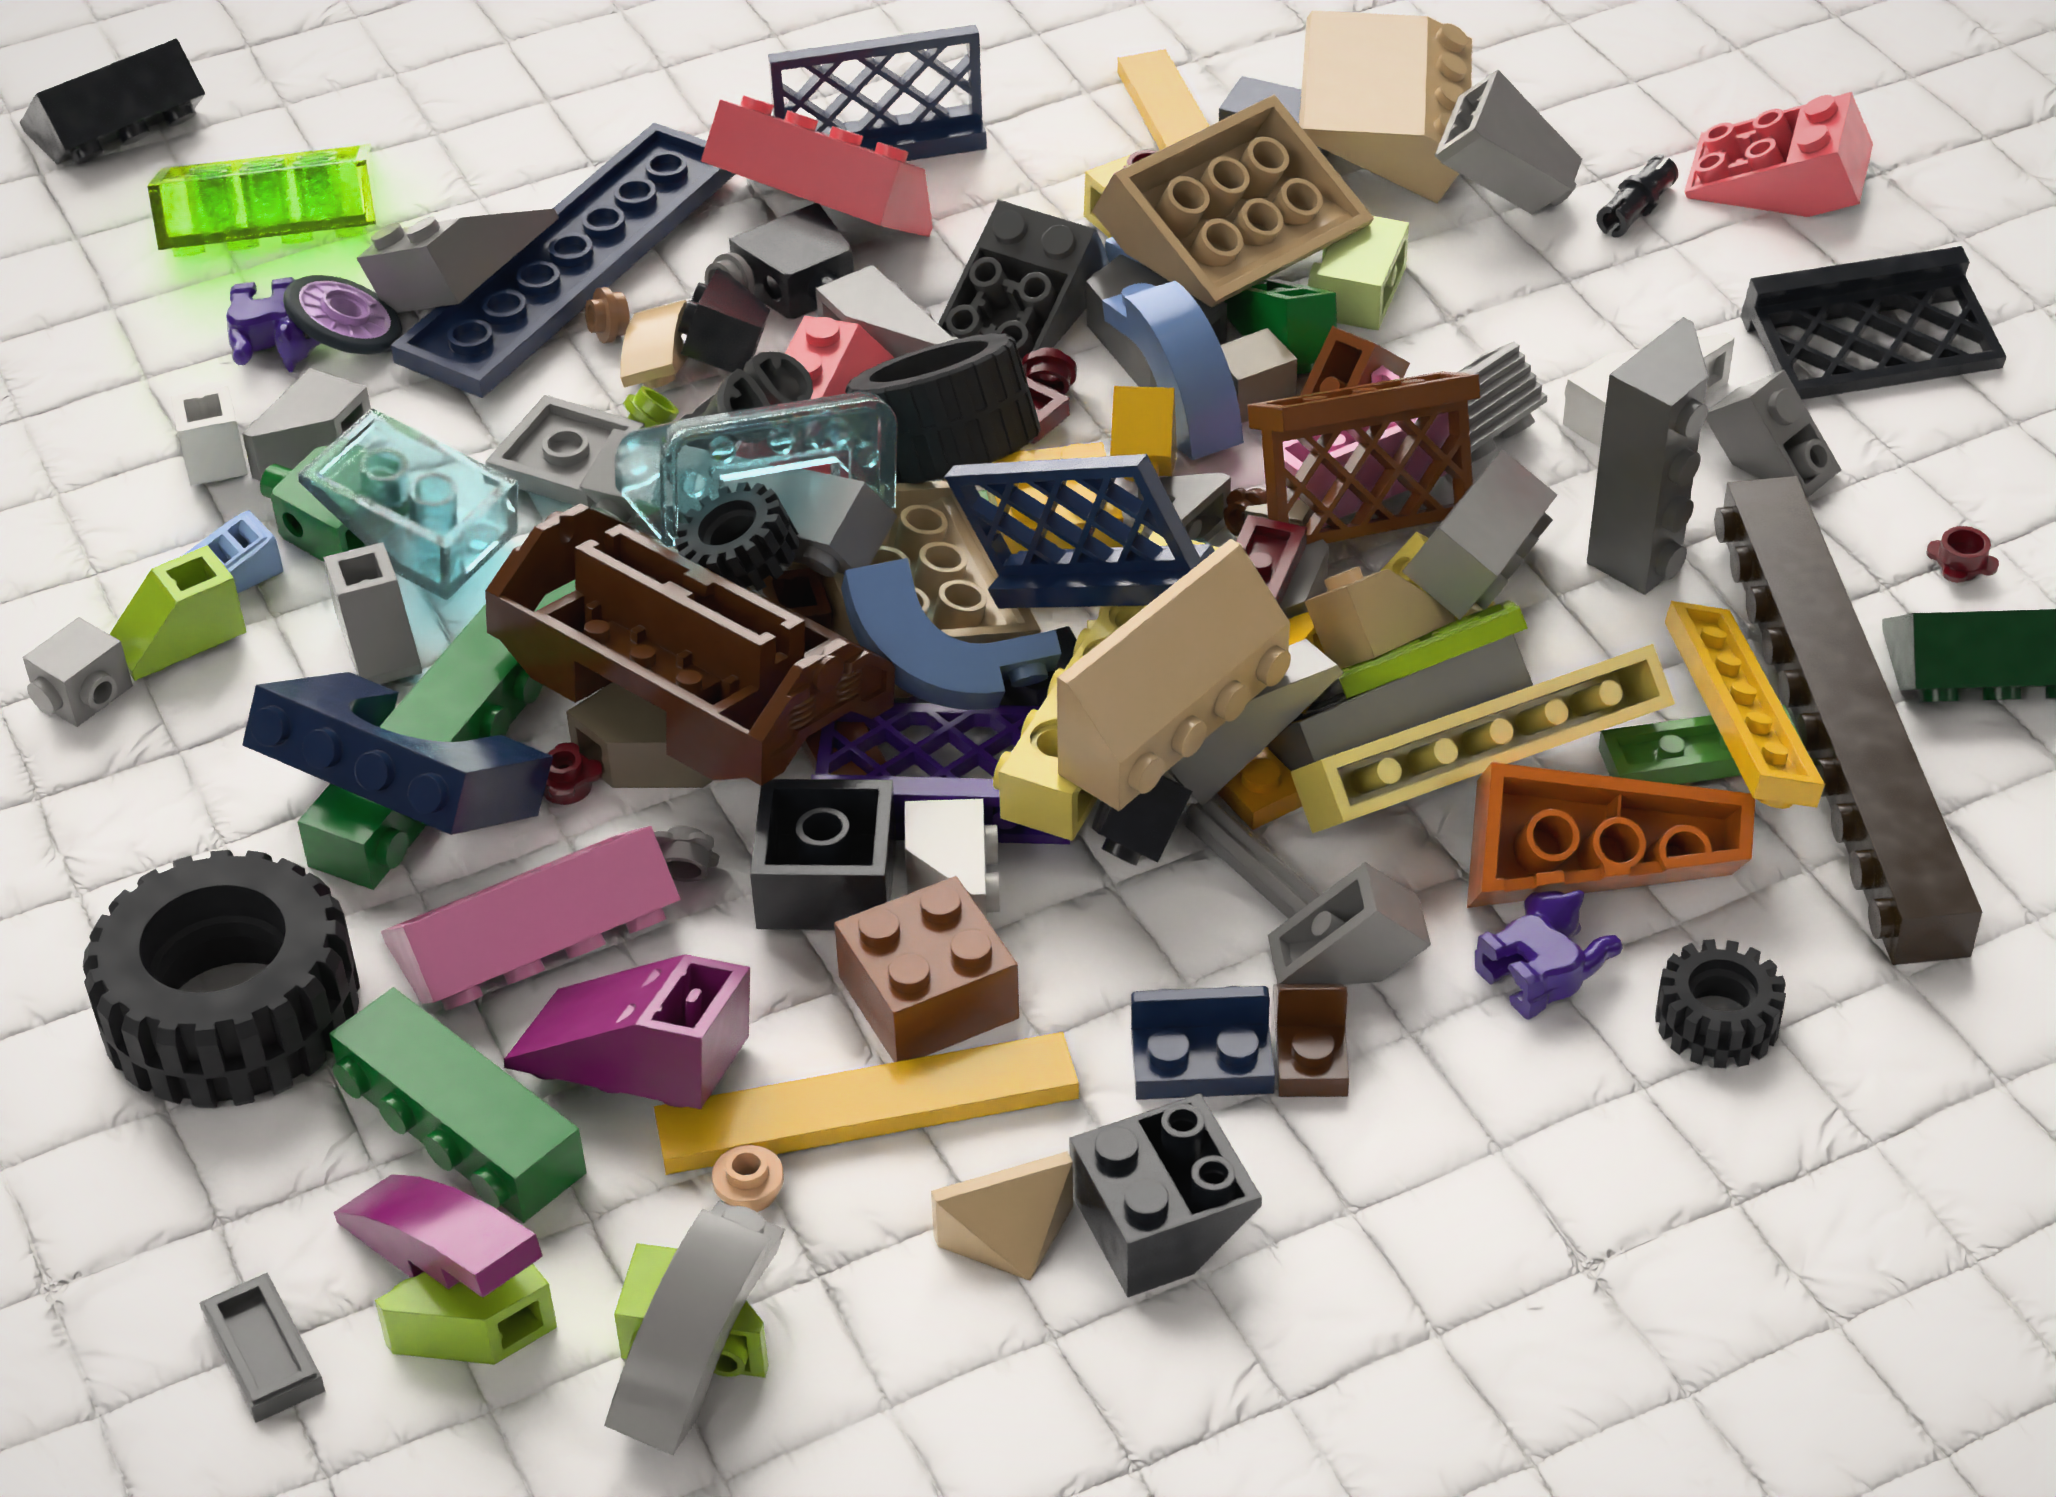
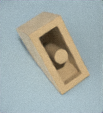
(1372, 615)

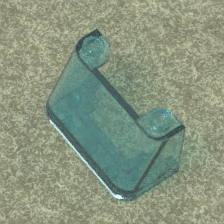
(679, 462)

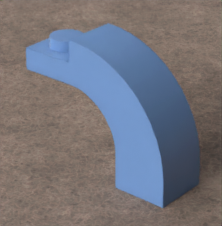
(1185, 357)
(928, 661)

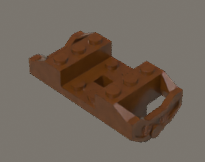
(722, 660)

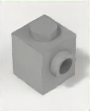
(77, 672)

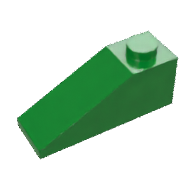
(1291, 311)

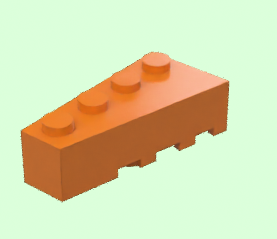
(1599, 833)

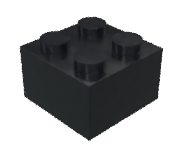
(821, 851)

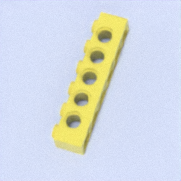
(1029, 776)

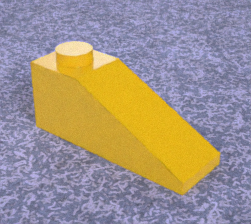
(1145, 425)

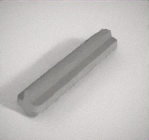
(1249, 858)

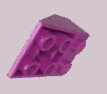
(643, 1030)

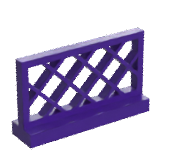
(944, 782)

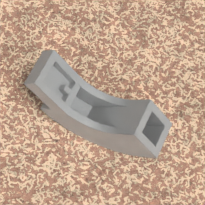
(690, 1324)

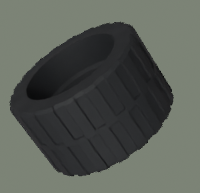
(954, 404)

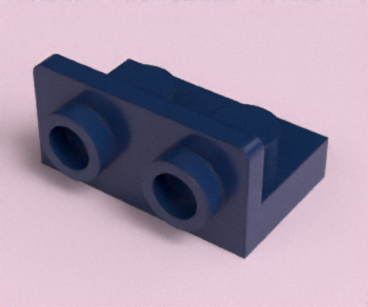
(1201, 1042)

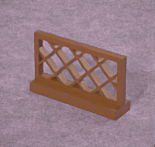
(1350, 411)

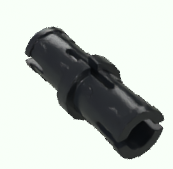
(1637, 196)

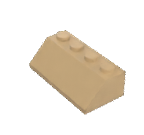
(1170, 678)

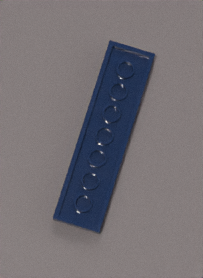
(593, 242)

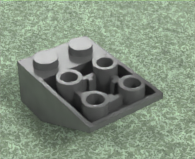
(1025, 278)

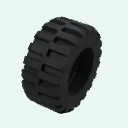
(235, 1037)

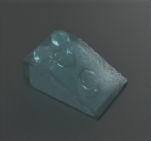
(418, 497)

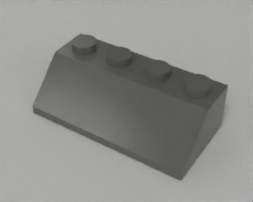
(1649, 460)
(1402, 704)

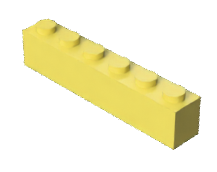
(1472, 738)

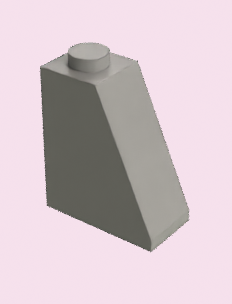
(1508, 146)

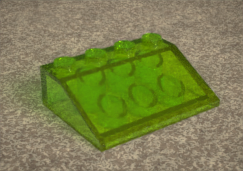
(263, 199)

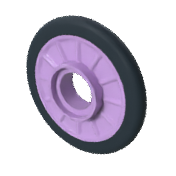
(342, 314)

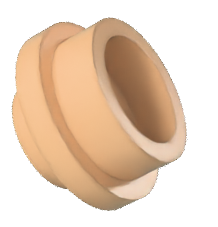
(753, 1190)

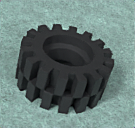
(740, 535)
(1717, 1031)

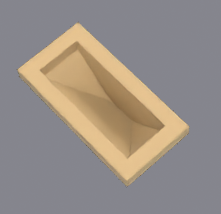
(1006, 1215)

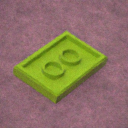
(1435, 647)

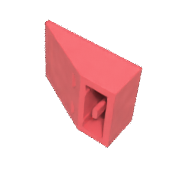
(1786, 160)

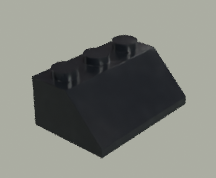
(114, 104)

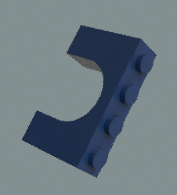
(334, 734)

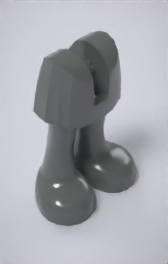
(766, 381)

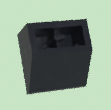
(1161, 1192)

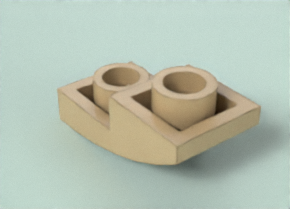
(653, 347)

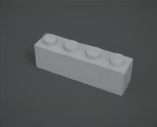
(1483, 537)

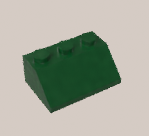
(1973, 652)

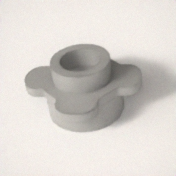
(687, 852)

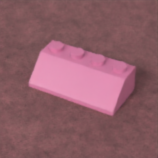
(533, 916)

